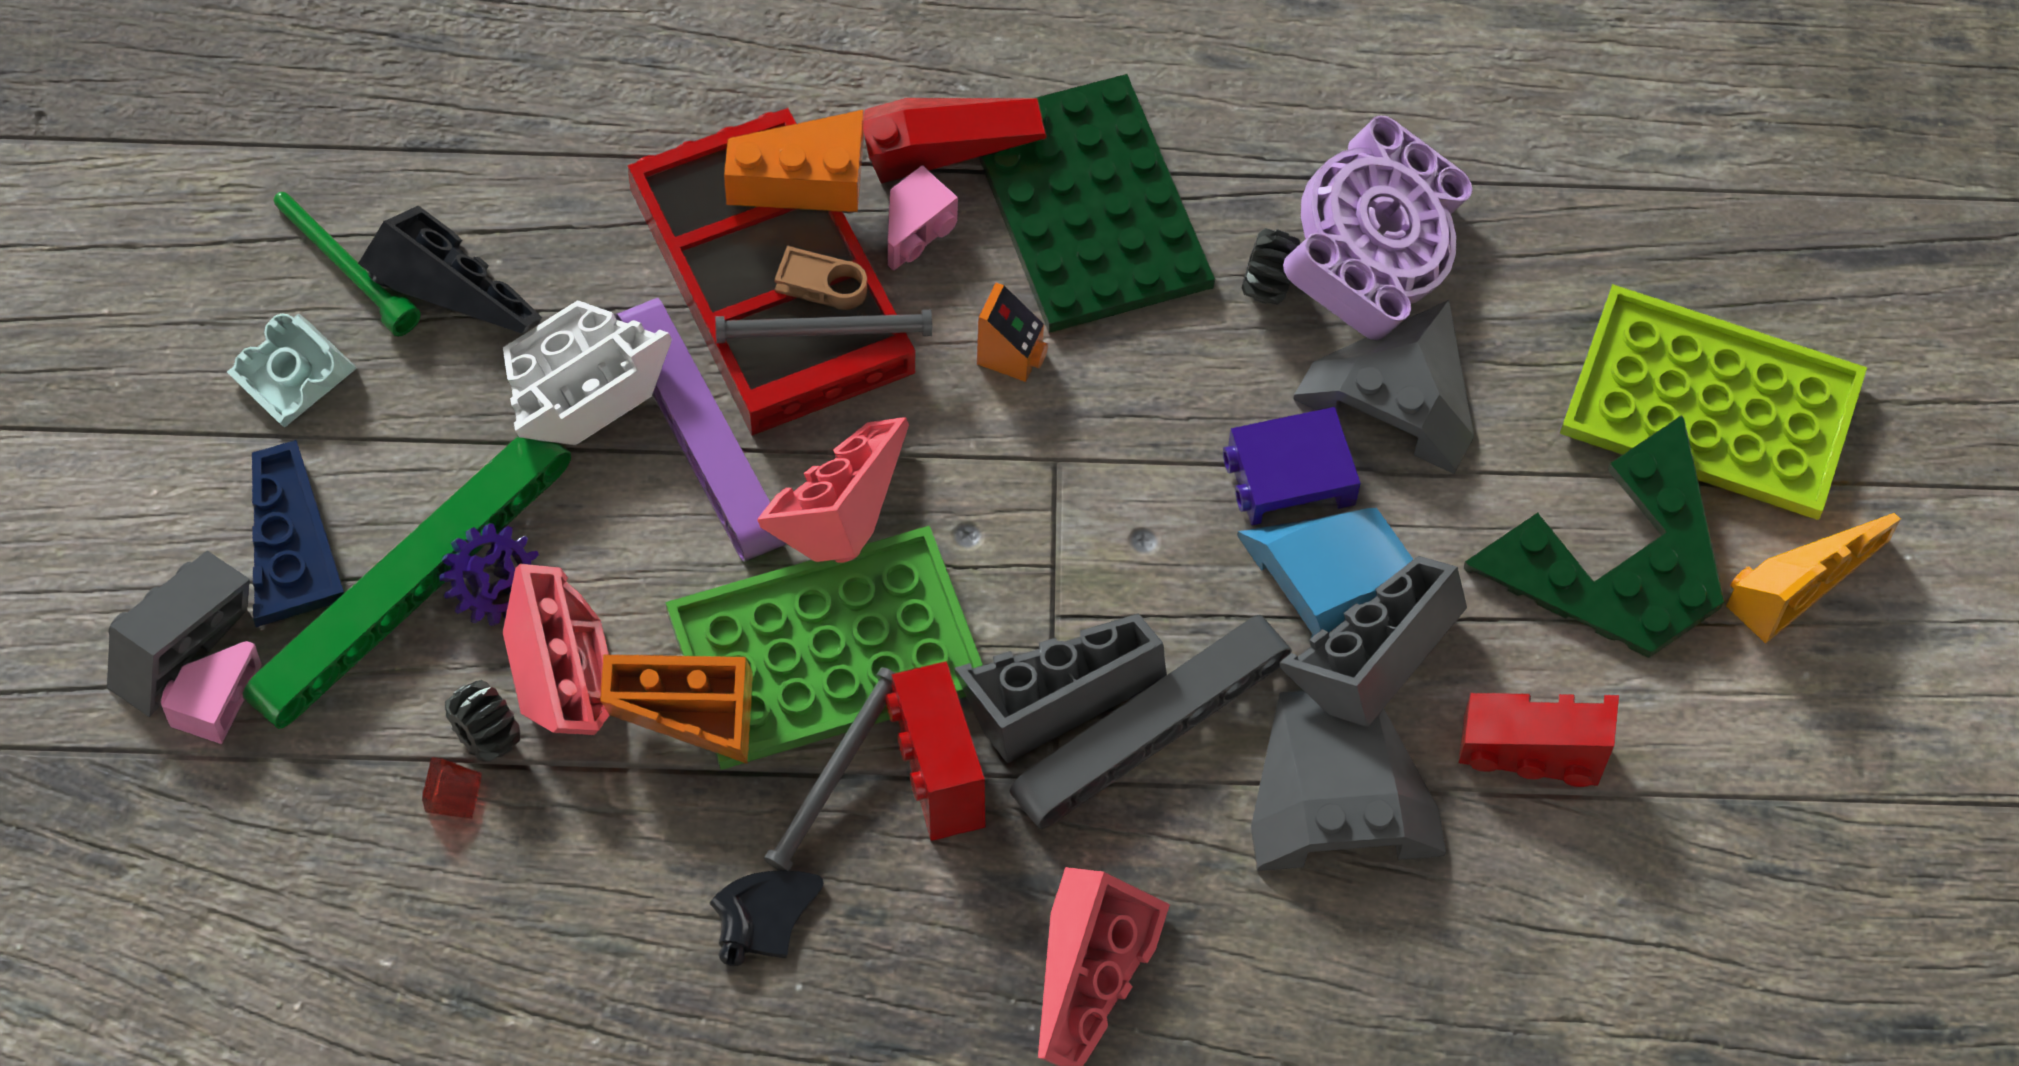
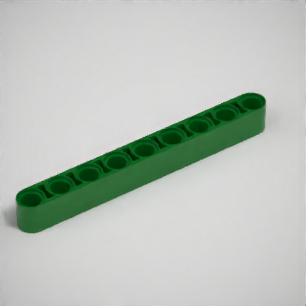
(401, 581)

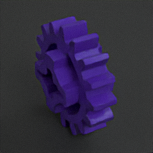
(472, 569)

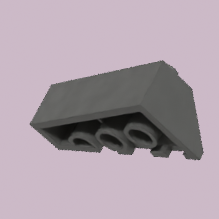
(1380, 642)
(1061, 684)

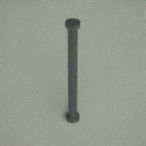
(823, 326)
(832, 773)

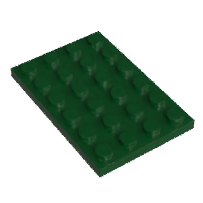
(1096, 209)

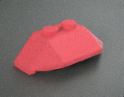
(555, 652)

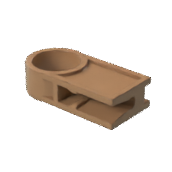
(810, 274)

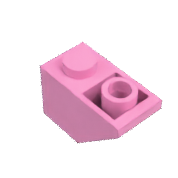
(918, 214)

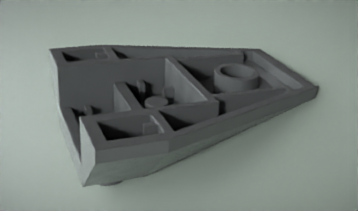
(1338, 789)

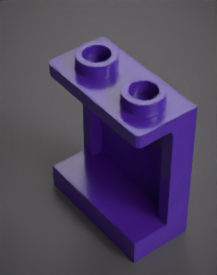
(1291, 463)

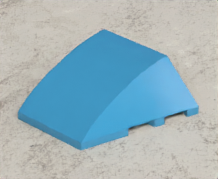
(1328, 562)

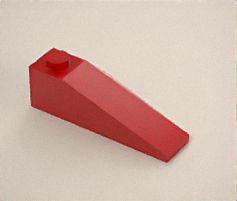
(946, 131)

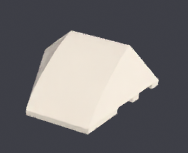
(581, 373)

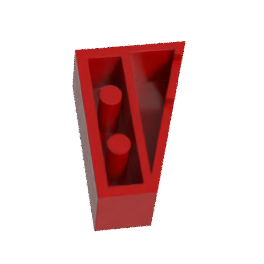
(1539, 738)

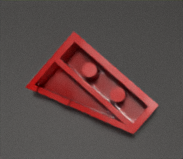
(939, 750)

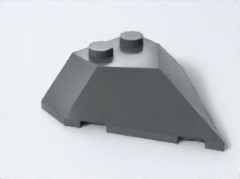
(1404, 380)

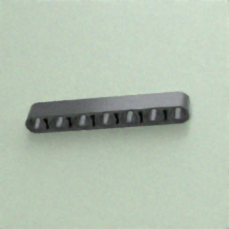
(1149, 722)

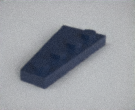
(291, 550)

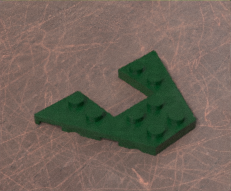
(1651, 593)

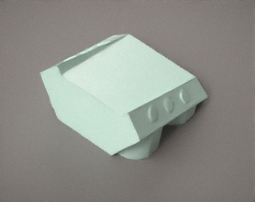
(290, 367)

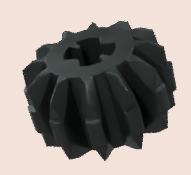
(1265, 270)
(482, 721)

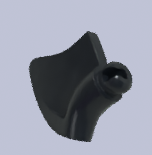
(762, 912)

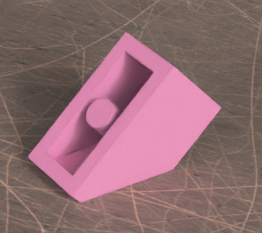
(210, 692)

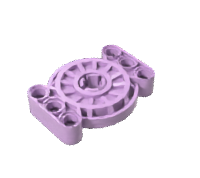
(1385, 185)

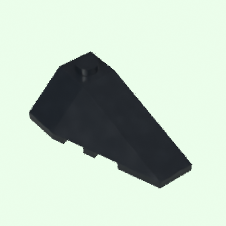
(424, 261)

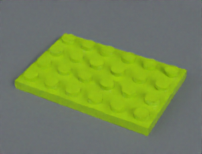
(1754, 406)

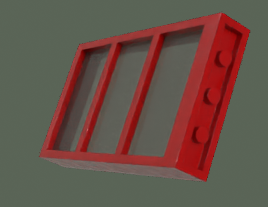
(728, 268)

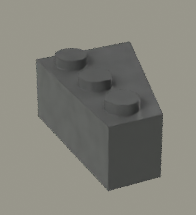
(171, 627)

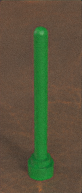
(397, 313)

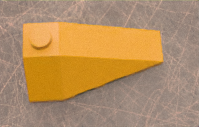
(1795, 580)

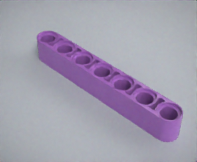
(707, 439)

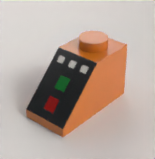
(1009, 336)

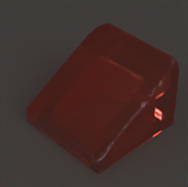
(450, 789)

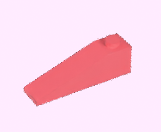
(841, 499)
(1094, 947)

